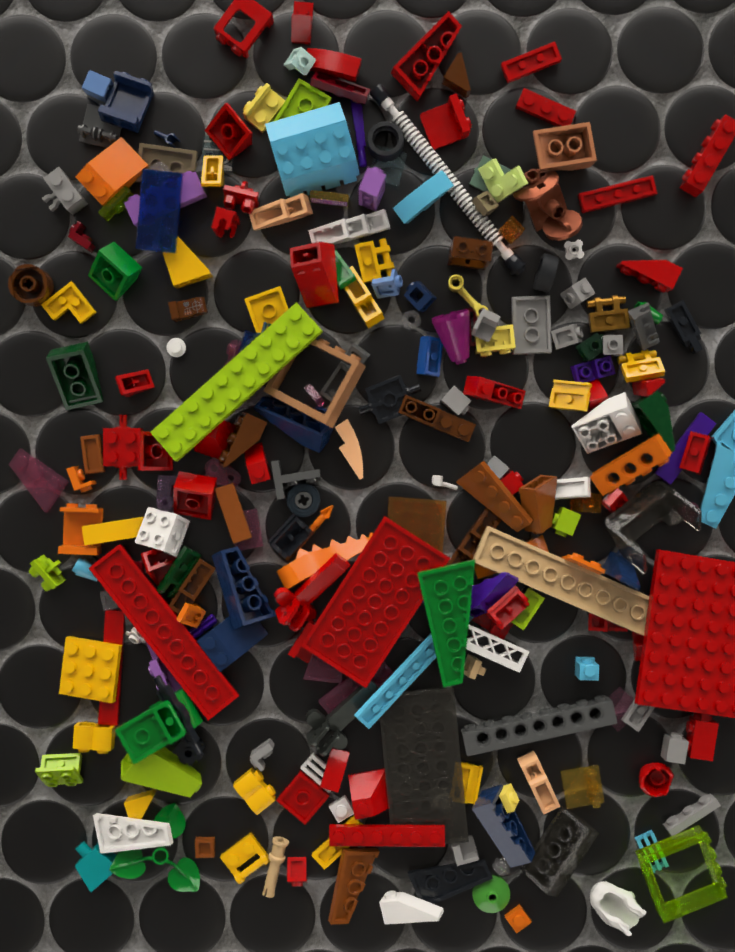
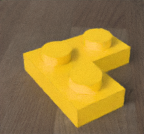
(69, 299)

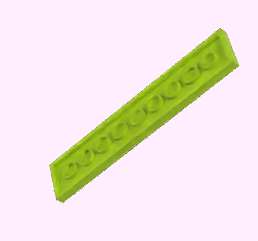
(236, 382)

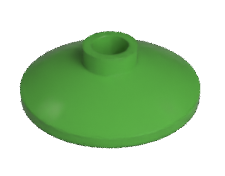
(495, 886)

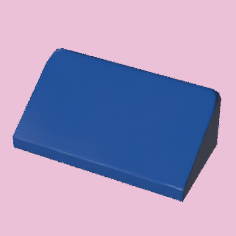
(429, 356)

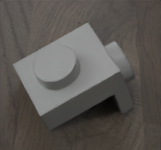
(577, 293)

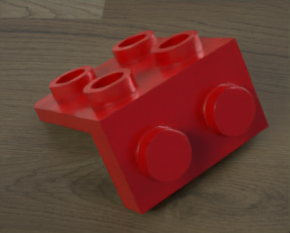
(446, 123)

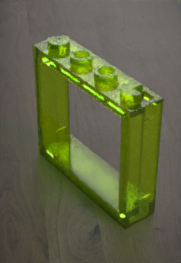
(694, 900)

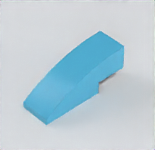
(423, 197)

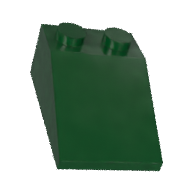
(75, 375)
(655, 417)

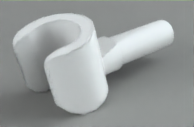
(438, 481)

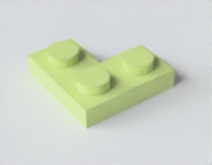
(501, 184)

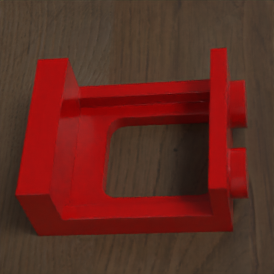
(253, 10)

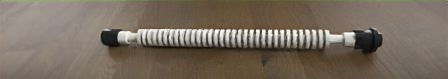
(419, 143)

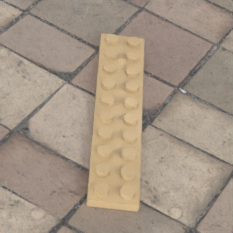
(563, 580)

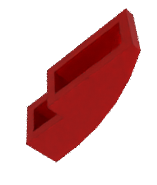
(335, 64)

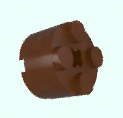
(21, 280)

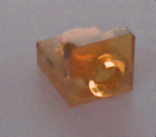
(587, 504)

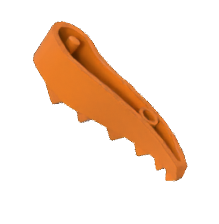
(308, 563)

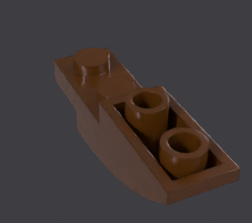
(436, 418)

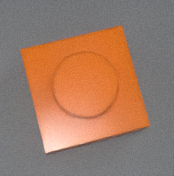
(518, 918)

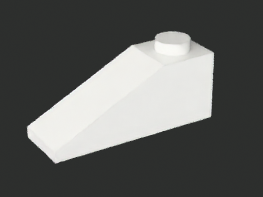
(405, 908)

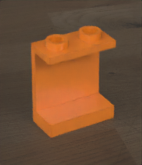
(74, 519)

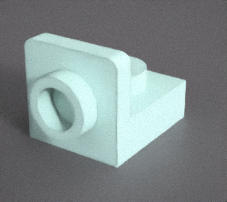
(300, 60)

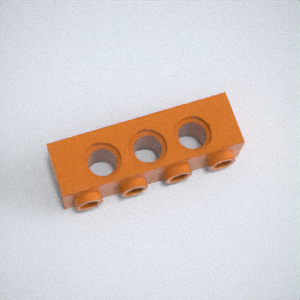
(654, 446)

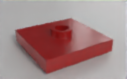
(302, 797)

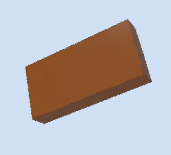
(92, 454)

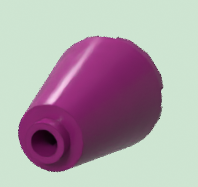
(454, 334)

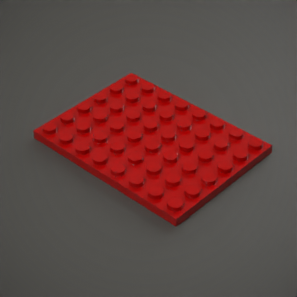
(689, 636)

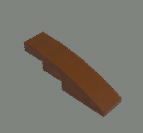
(469, 544)
(192, 585)

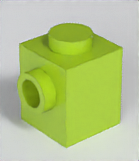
(565, 521)

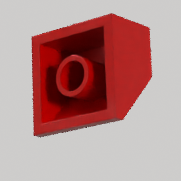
(194, 495)

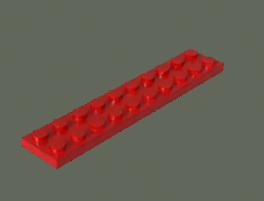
(162, 631)

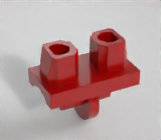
(240, 195)

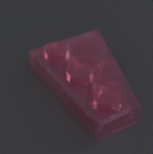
(38, 478)

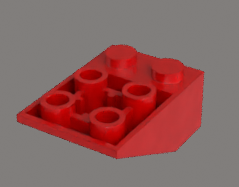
(315, 273)

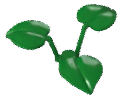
(184, 875)

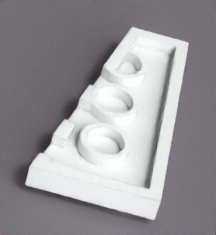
(127, 833)

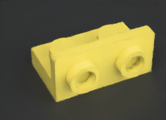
(263, 107)
(501, 341)

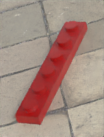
(387, 835)

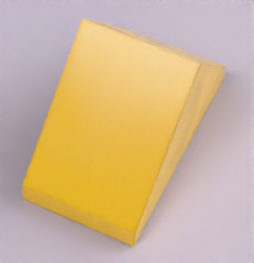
(213, 171)
(138, 804)

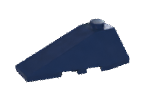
(295, 423)
(621, 570)

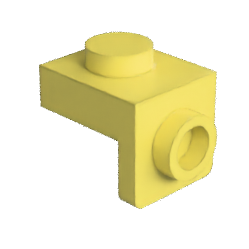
(509, 798)

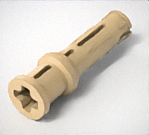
(276, 858)

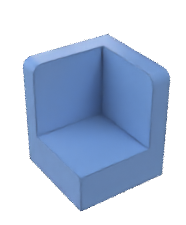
(97, 86)

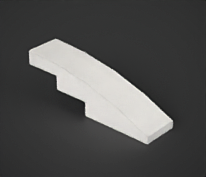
(351, 228)

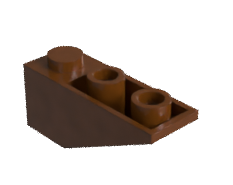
(246, 434)

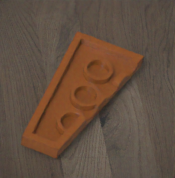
(492, 493)
(351, 875)

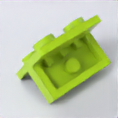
(60, 769)

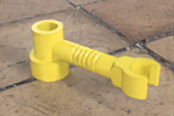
(463, 293)

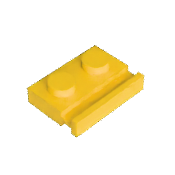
(570, 395)
(471, 781)

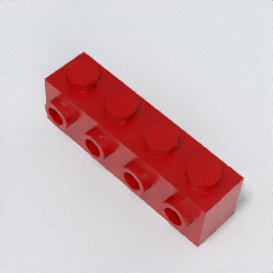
(711, 154)

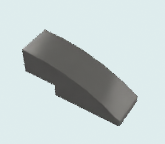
(334, 382)

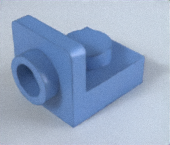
(388, 285)

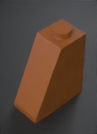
(538, 501)

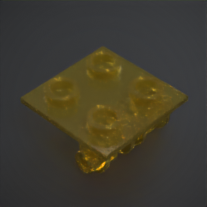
(582, 787)

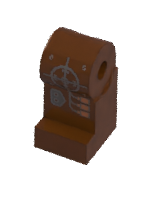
(187, 308)

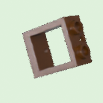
(474, 250)

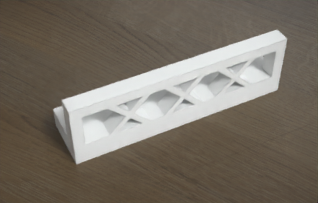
(491, 654)

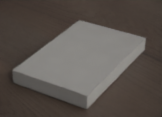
(531, 324)

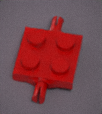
(121, 447)

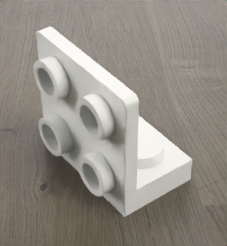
(162, 531)

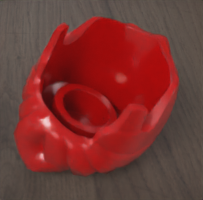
(655, 779)

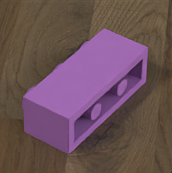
(372, 188)

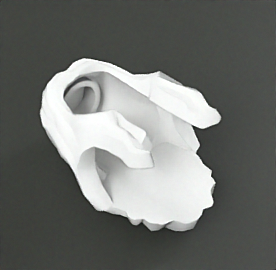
(616, 906)

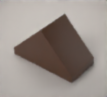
(457, 78)

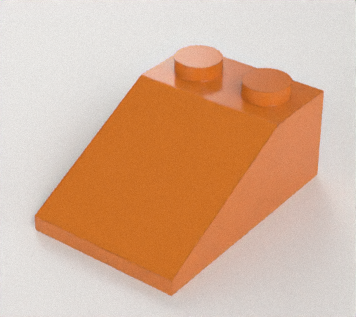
(111, 171)

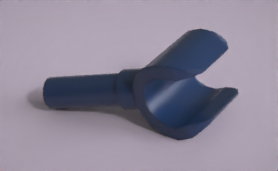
(170, 138)

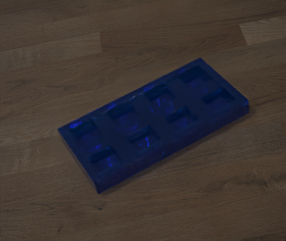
(159, 211)

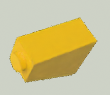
(185, 266)

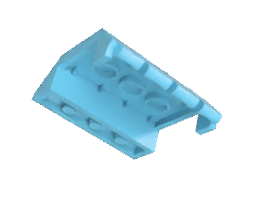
(313, 150)

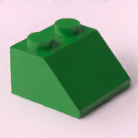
(114, 270)

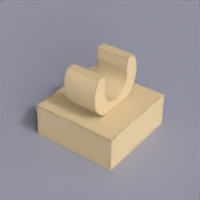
(473, 667)

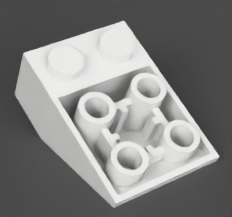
(608, 424)

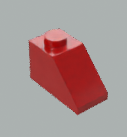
(257, 464)

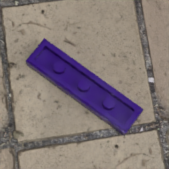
(670, 470)

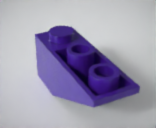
(489, 592)

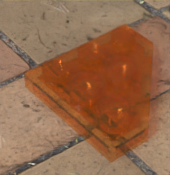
(421, 517)

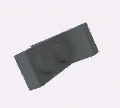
(291, 479)

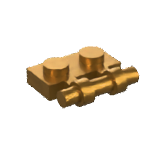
(608, 320)

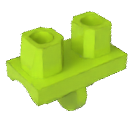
(48, 571)

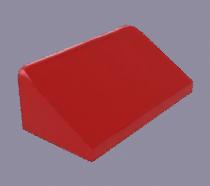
(647, 386)

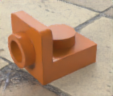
(77, 479)
(191, 615)

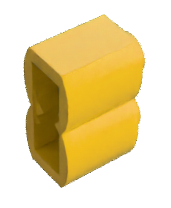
(95, 737)
(255, 791)

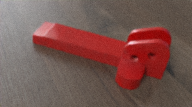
(296, 607)

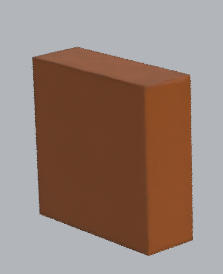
(204, 847)

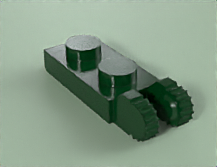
(178, 571)

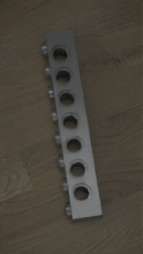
(492, 742)

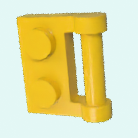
(242, 852)

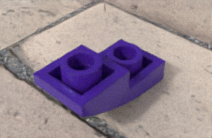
(593, 369)

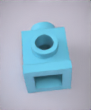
(586, 668)

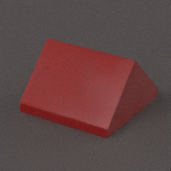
(229, 132)
(152, 454)

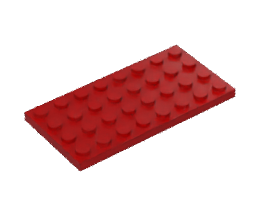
(373, 602)

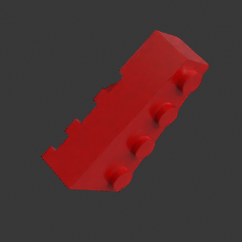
(423, 59)

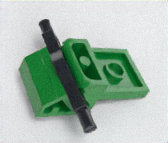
(161, 724)

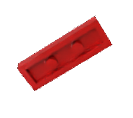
(531, 62)
(545, 108)

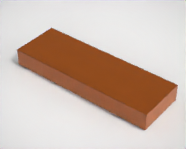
(233, 513)

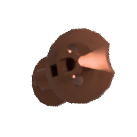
(548, 205)

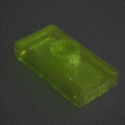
(116, 204)

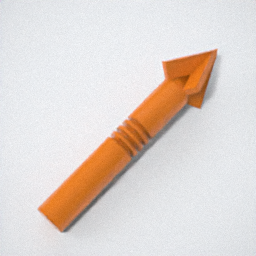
(325, 513)

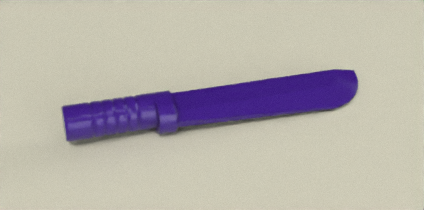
(357, 114)

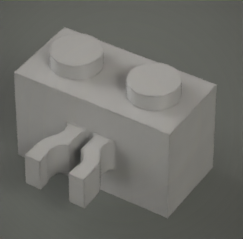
(63, 192)

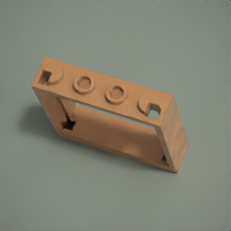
(340, 397)

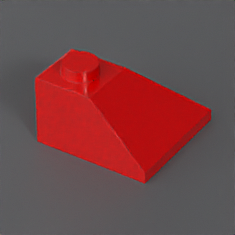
(216, 440)
(368, 793)

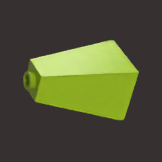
(162, 772)

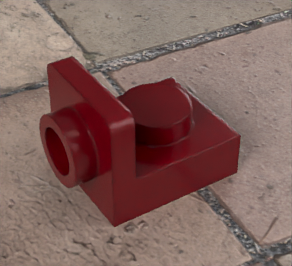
(76, 235)

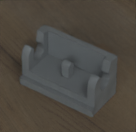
(643, 326)

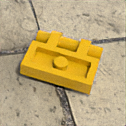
(368, 260)
(641, 366)

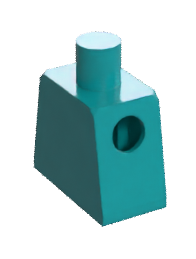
(93, 866)

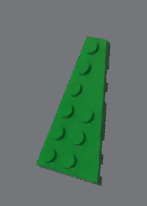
(448, 605)

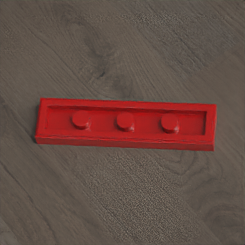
(617, 194)

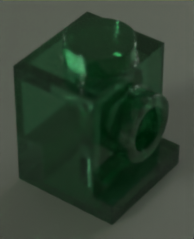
(585, 348)

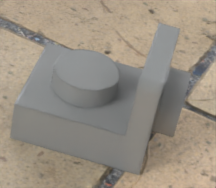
(567, 336)
(613, 345)
(263, 750)

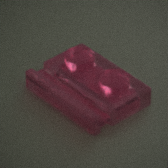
(255, 529)

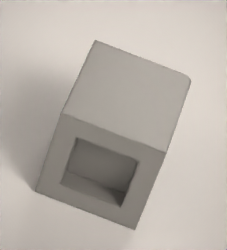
(485, 325)
(465, 852)

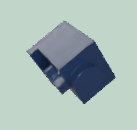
(412, 295)

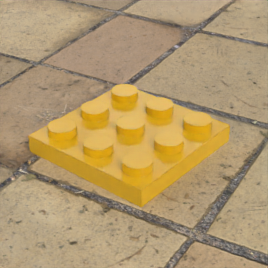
(90, 669)

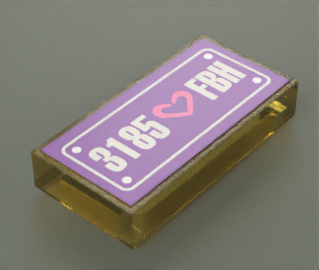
(329, 198)

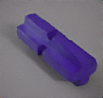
(207, 623)

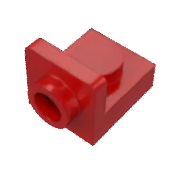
(297, 871)

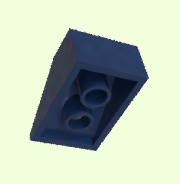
(227, 644)

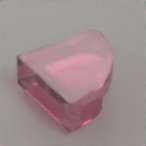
(314, 394)

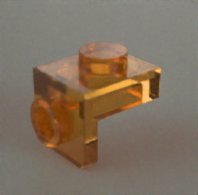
(511, 230)

